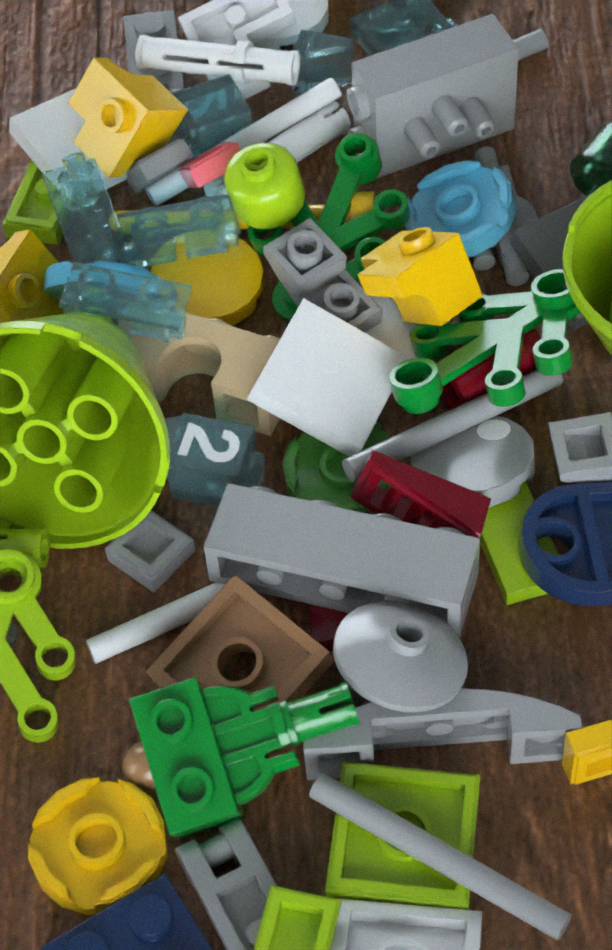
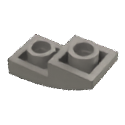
(315, 270)

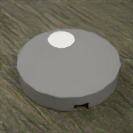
(485, 458)

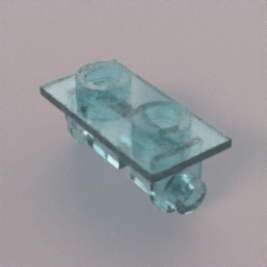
(85, 211)
(204, 225)
(149, 304)

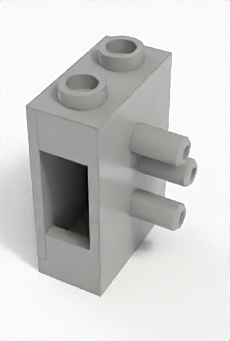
(436, 93)

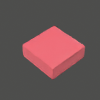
(208, 165)

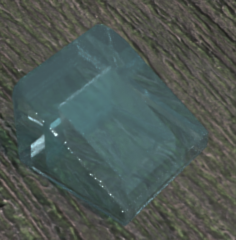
(323, 58)

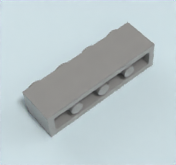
(339, 555)

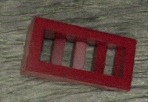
(431, 499)

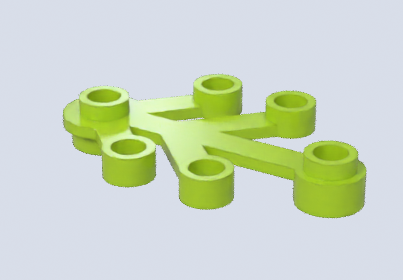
(28, 612)

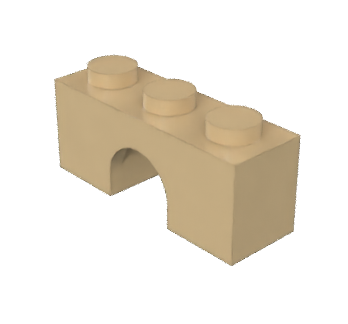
(213, 349)

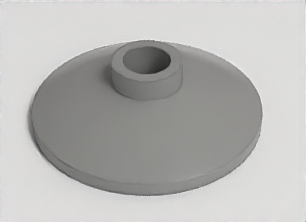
(400, 656)

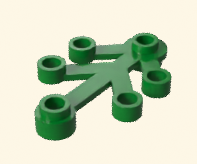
(351, 173)
(420, 380)

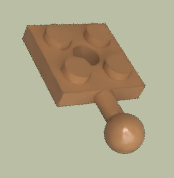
(228, 625)

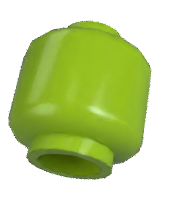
(264, 185)

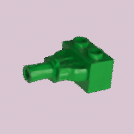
(214, 748)

